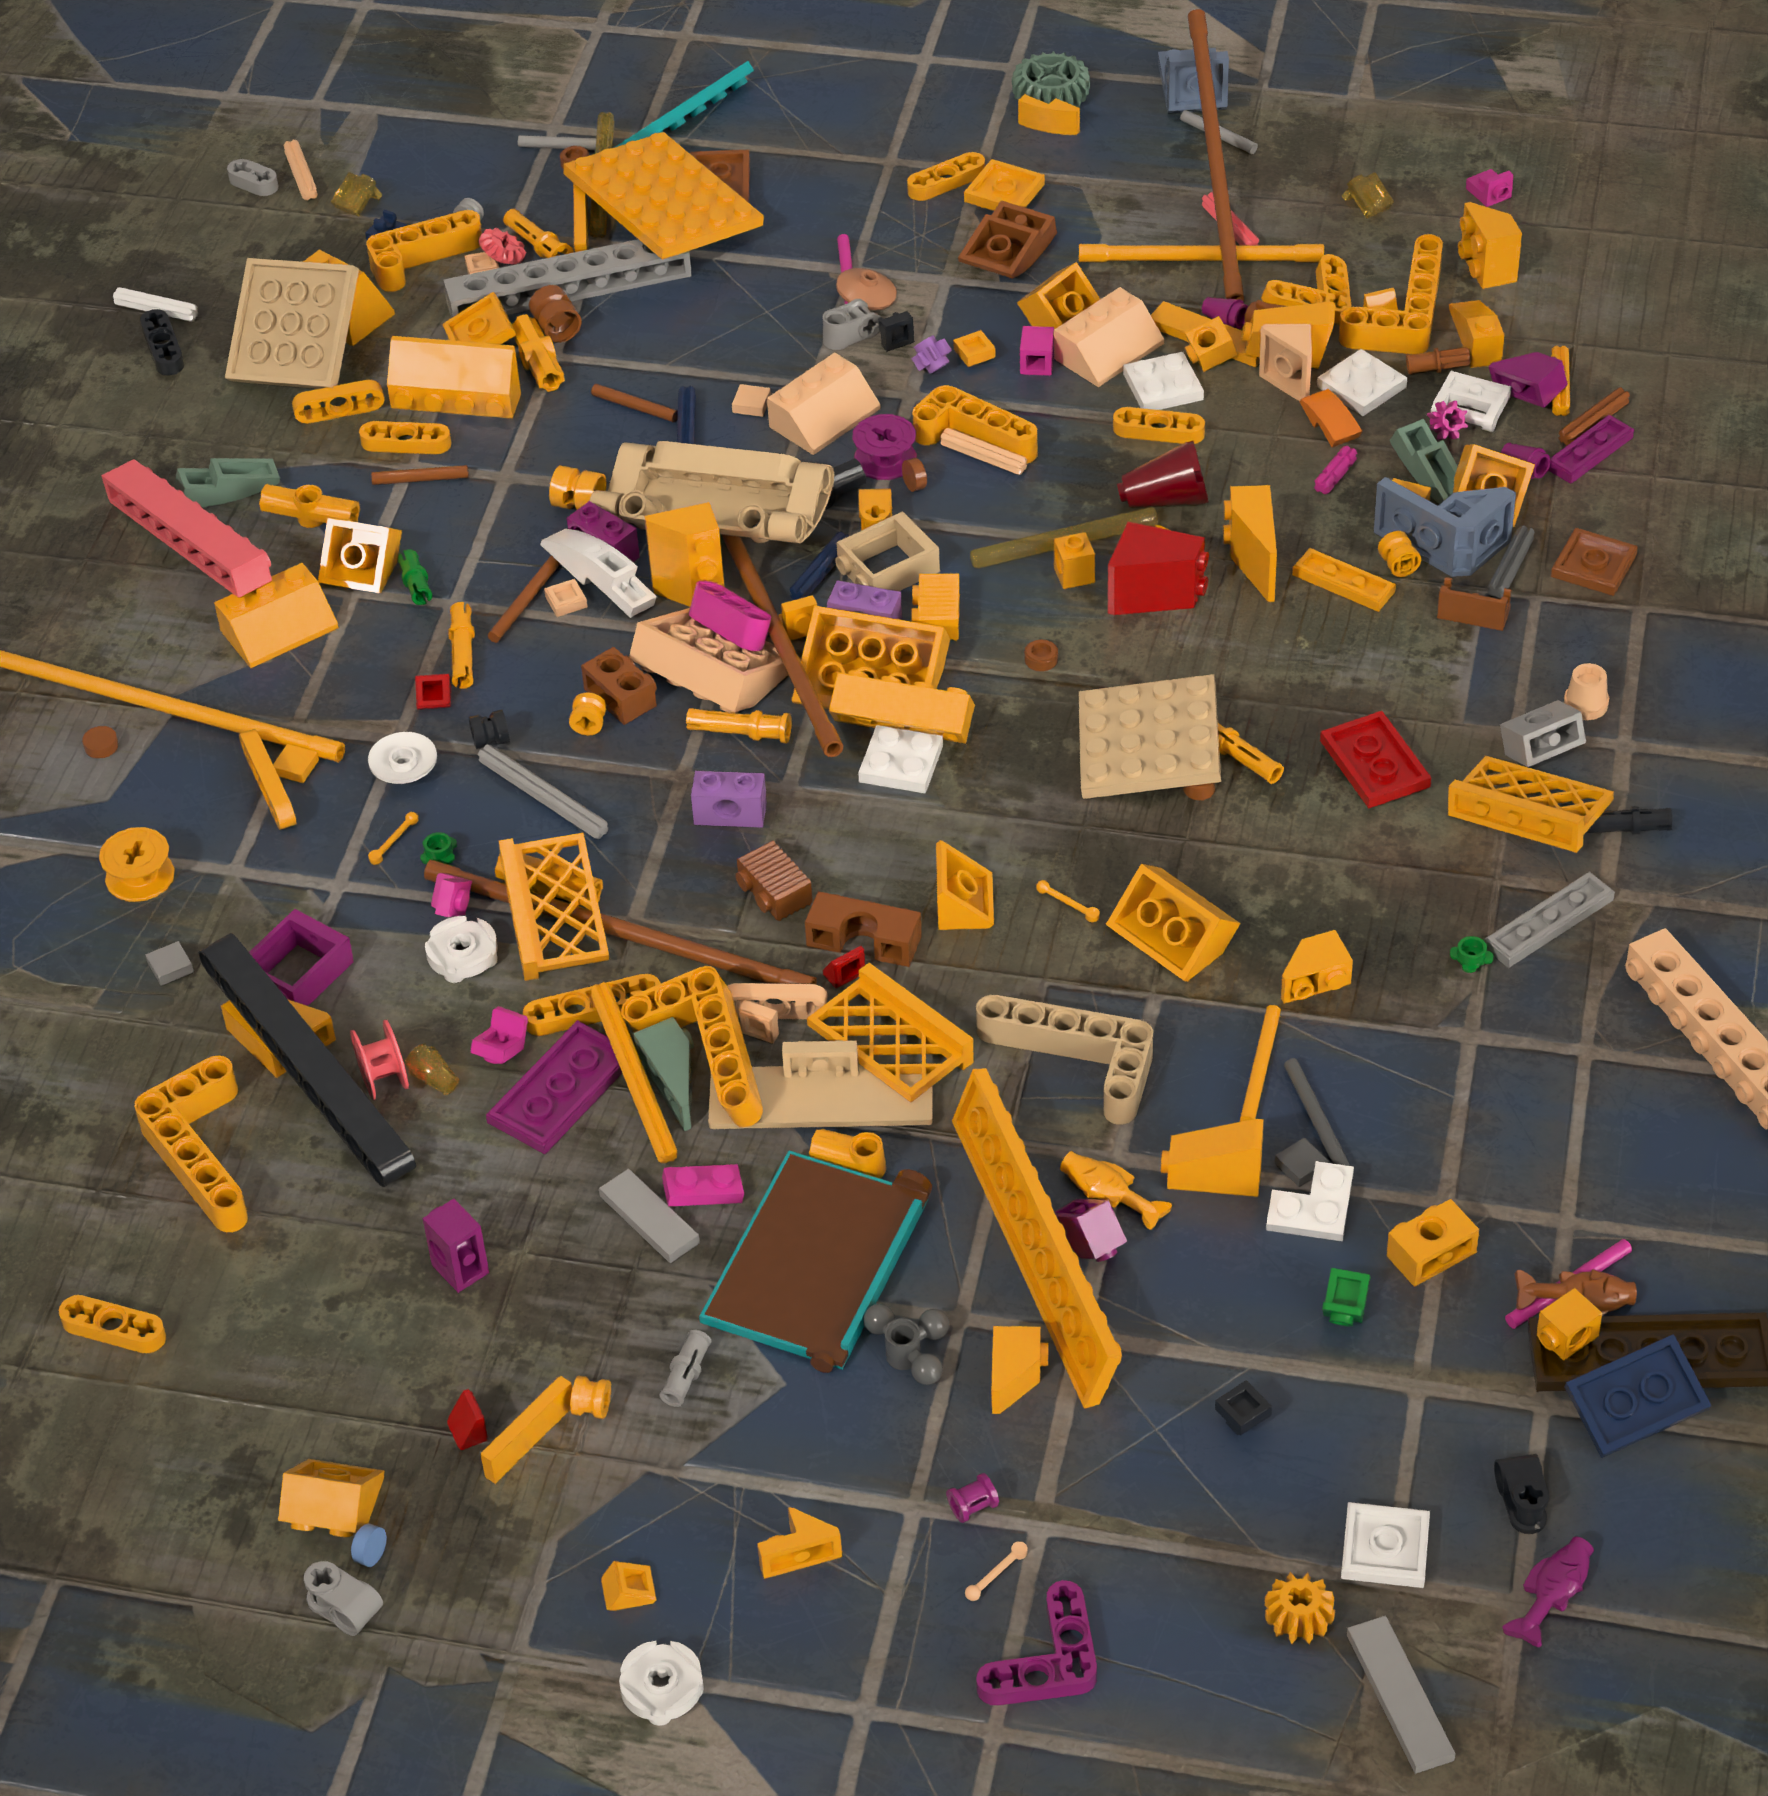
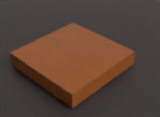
(1594, 561)

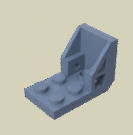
(1181, 81)
(1441, 538)

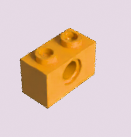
(1432, 1242)

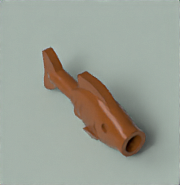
(1600, 1288)

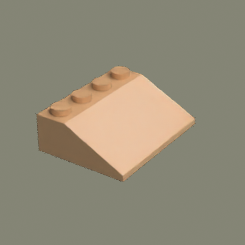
(706, 661)

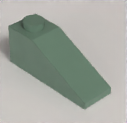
(667, 1061)

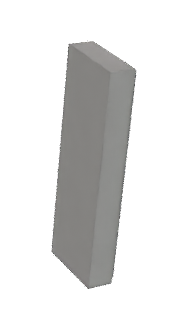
(649, 1215)

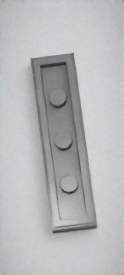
(1549, 919)
(1400, 1694)

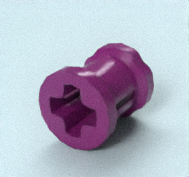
(972, 1497)

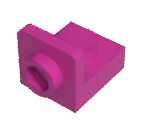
(1490, 187)

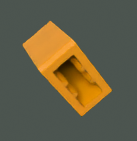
(1319, 315)
(317, 1020)
(1216, 1159)

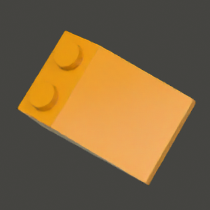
(1252, 535)

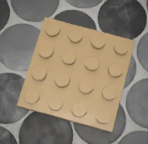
(291, 323)
(1149, 736)

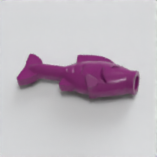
(1554, 1583)

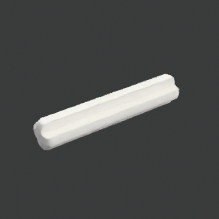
(146, 302)

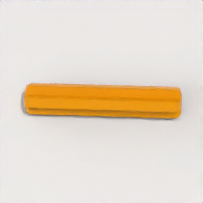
(1561, 402)

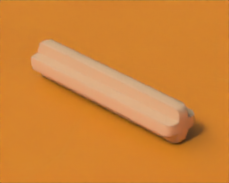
(300, 170)
(983, 451)

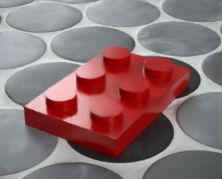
(1375, 759)

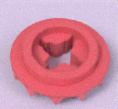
(502, 246)

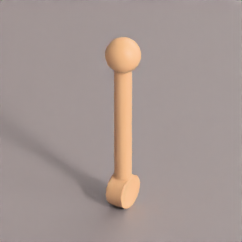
(1018, 1551)

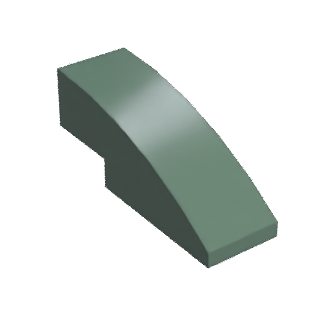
(1426, 458)
(226, 480)

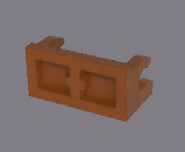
(1473, 608)

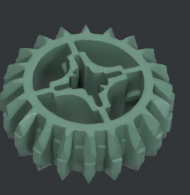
(1051, 78)

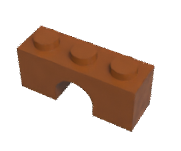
(838, 918)

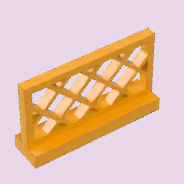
(1523, 815)
(525, 917)
(915, 1019)

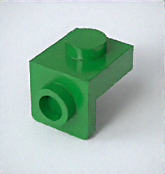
(1346, 1297)

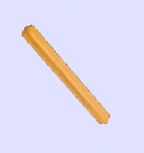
(634, 1073)

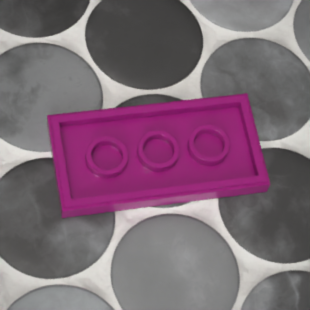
(557, 1088)

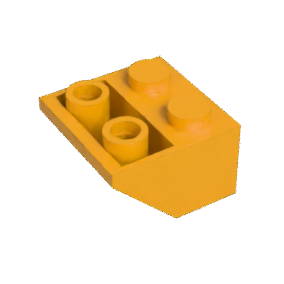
(1490, 245)

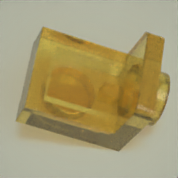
(1368, 194)

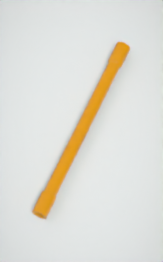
(1106, 252)

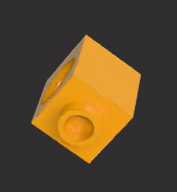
(1210, 333)
(1074, 560)
(1569, 1324)

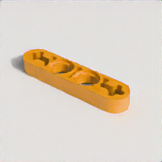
(267, 779)
(589, 1015)

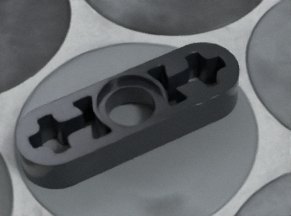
(159, 351)

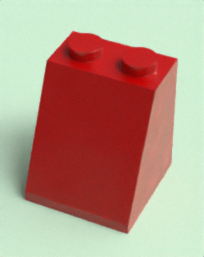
(1156, 570)

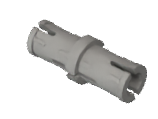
(685, 1368)

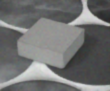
(169, 963)

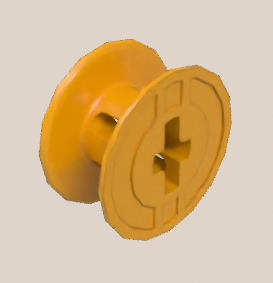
(136, 864)

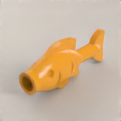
(1111, 1183)

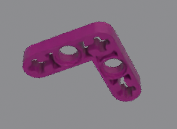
(1056, 1666)

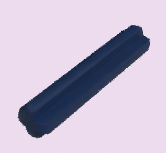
(686, 415)
(817, 569)

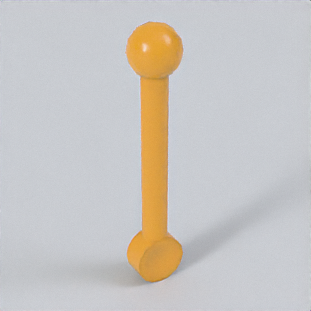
(375, 856)
(1091, 913)

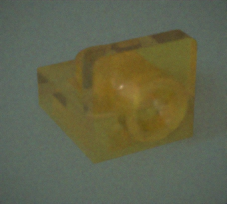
(355, 193)

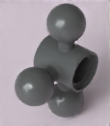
(904, 1339)

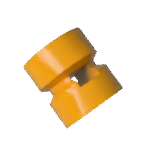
(573, 488)

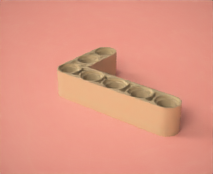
(1079, 1035)

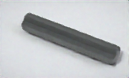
(1511, 561)

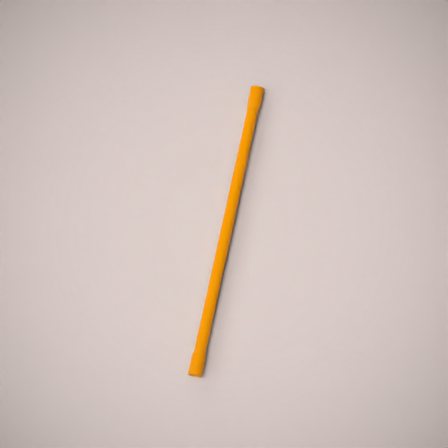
(326, 748)

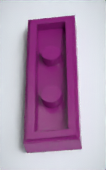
(1590, 449)

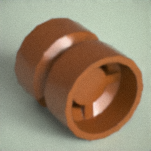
(555, 313)

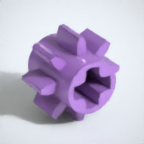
(931, 354)

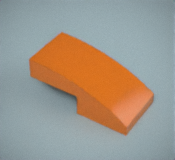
(1332, 416)

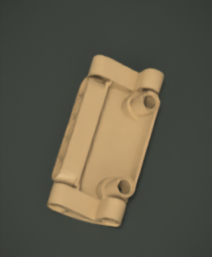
(739, 484)

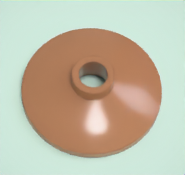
(866, 285)

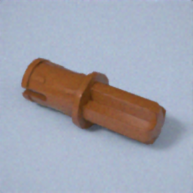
(1437, 360)

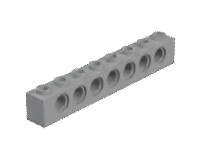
(577, 273)

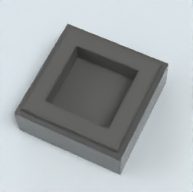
(1299, 1161)

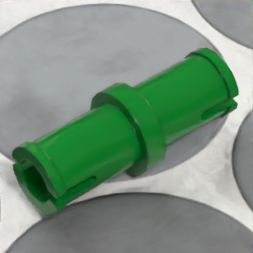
(414, 577)

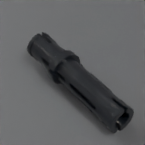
(1633, 820)

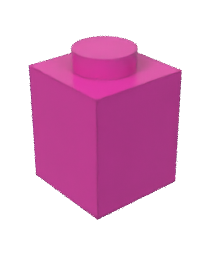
(1037, 350)

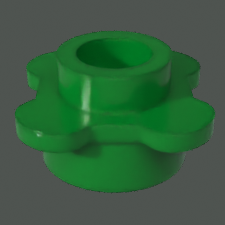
(438, 847)
(1471, 953)

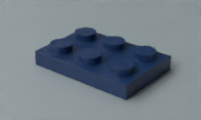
(1637, 1396)

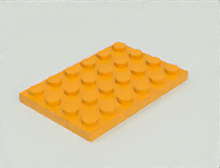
(663, 195)

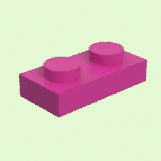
(702, 1185)

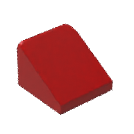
(433, 691)
(845, 967)
(467, 1422)

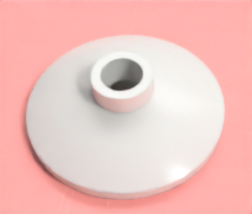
(402, 757)

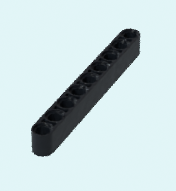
(307, 1060)

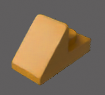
(807, 1545)

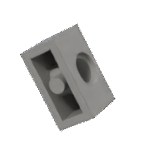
(1543, 733)

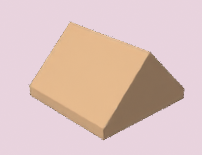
(1287, 357)

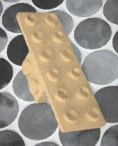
(826, 1089)

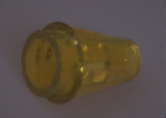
(430, 1067)

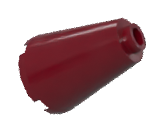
(1166, 480)

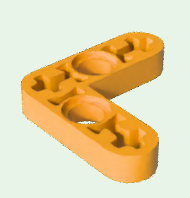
(1292, 294)

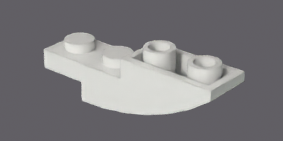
(600, 563)

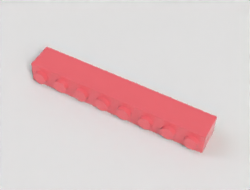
(187, 528)

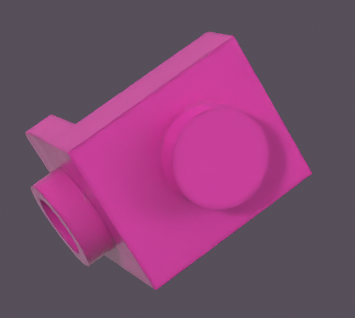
(451, 895)
(503, 1038)

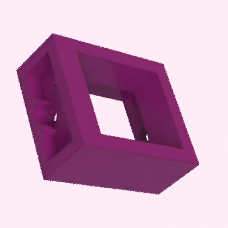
(313, 936)

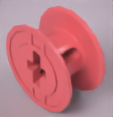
(379, 1059)

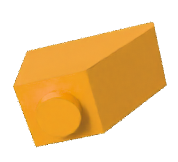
(1015, 1363)

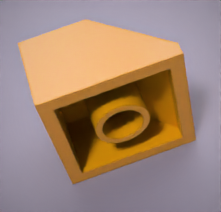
(1059, 298)
(1488, 469)
(358, 555)
(329, 1496)

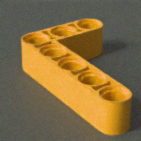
(1396, 329)
(705, 999)
(165, 1120)

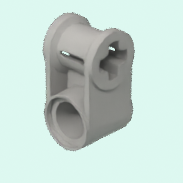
(846, 324)
(340, 1597)

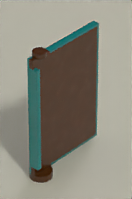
(816, 1258)

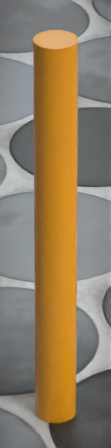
(1260, 1063)

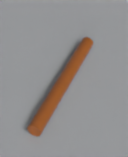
(523, 599)

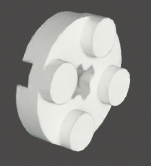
(464, 963)
(664, 1702)

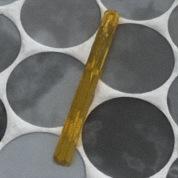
(604, 140)
(1044, 541)

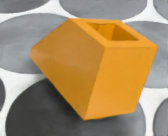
(1316, 967)

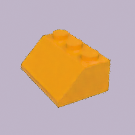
(683, 551)
(276, 616)
(1171, 922)

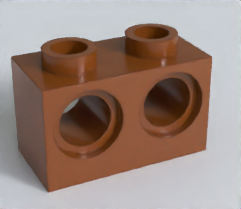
(620, 684)

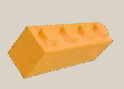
(901, 706)

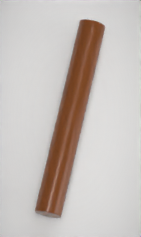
(635, 403)
(418, 475)

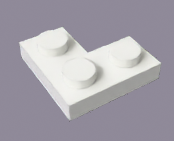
(1317, 1214)

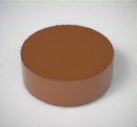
(572, 153)
(914, 474)
(1041, 655)
(100, 742)

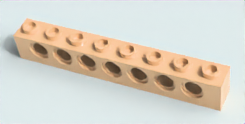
(1704, 1016)

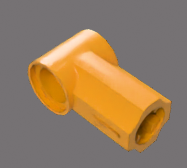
(858, 1153)

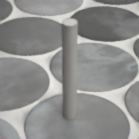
(1226, 135)
(555, 142)

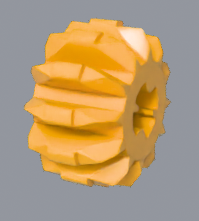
(1299, 1607)

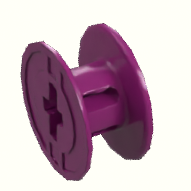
(895, 444)

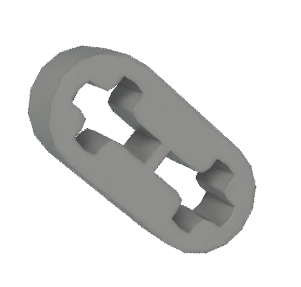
(252, 177)

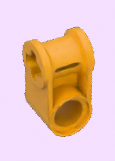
(874, 506)

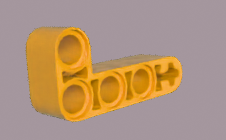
(419, 244)
(965, 413)

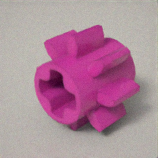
(1453, 415)

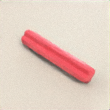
(1242, 233)

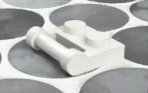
(1475, 394)

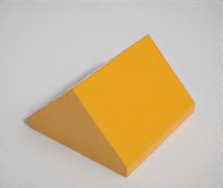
(962, 891)

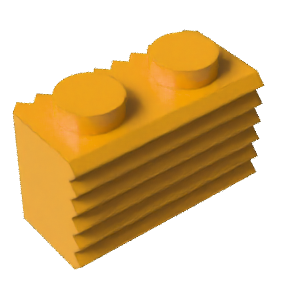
(937, 602)

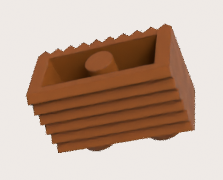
(774, 881)

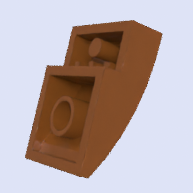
(1009, 240)

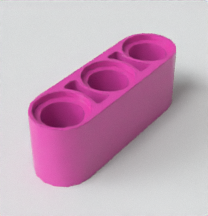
(730, 615)

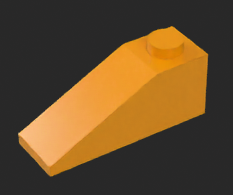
(1478, 331)

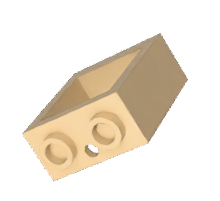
(880, 537)

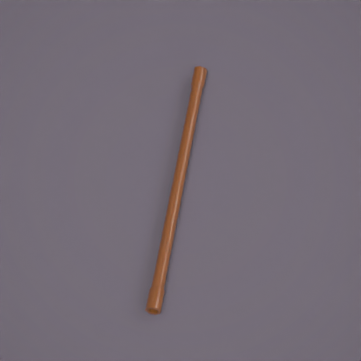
(1198, 33)
(824, 730)
(638, 933)

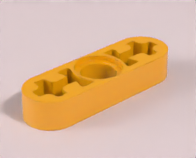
(929, 184)
(326, 395)
(1188, 425)
(375, 437)
(124, 1335)

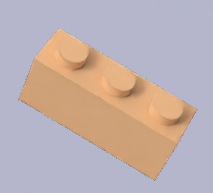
(1107, 337)
(822, 404)

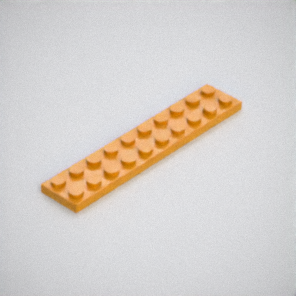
(1036, 1239)

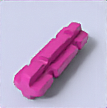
(1335, 469)

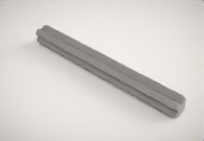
(543, 791)

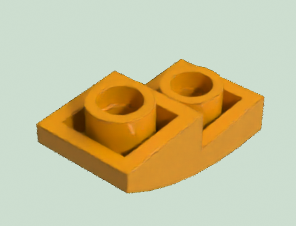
(1054, 117)

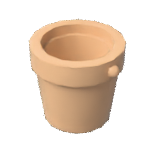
(1588, 691)

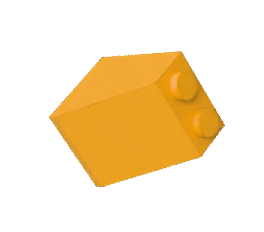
(368, 307)

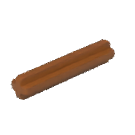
(1605, 407)

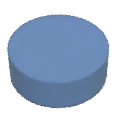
(368, 1545)

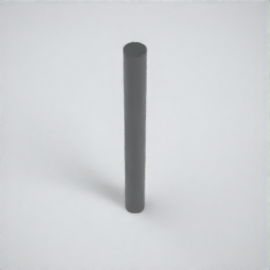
(1315, 1112)

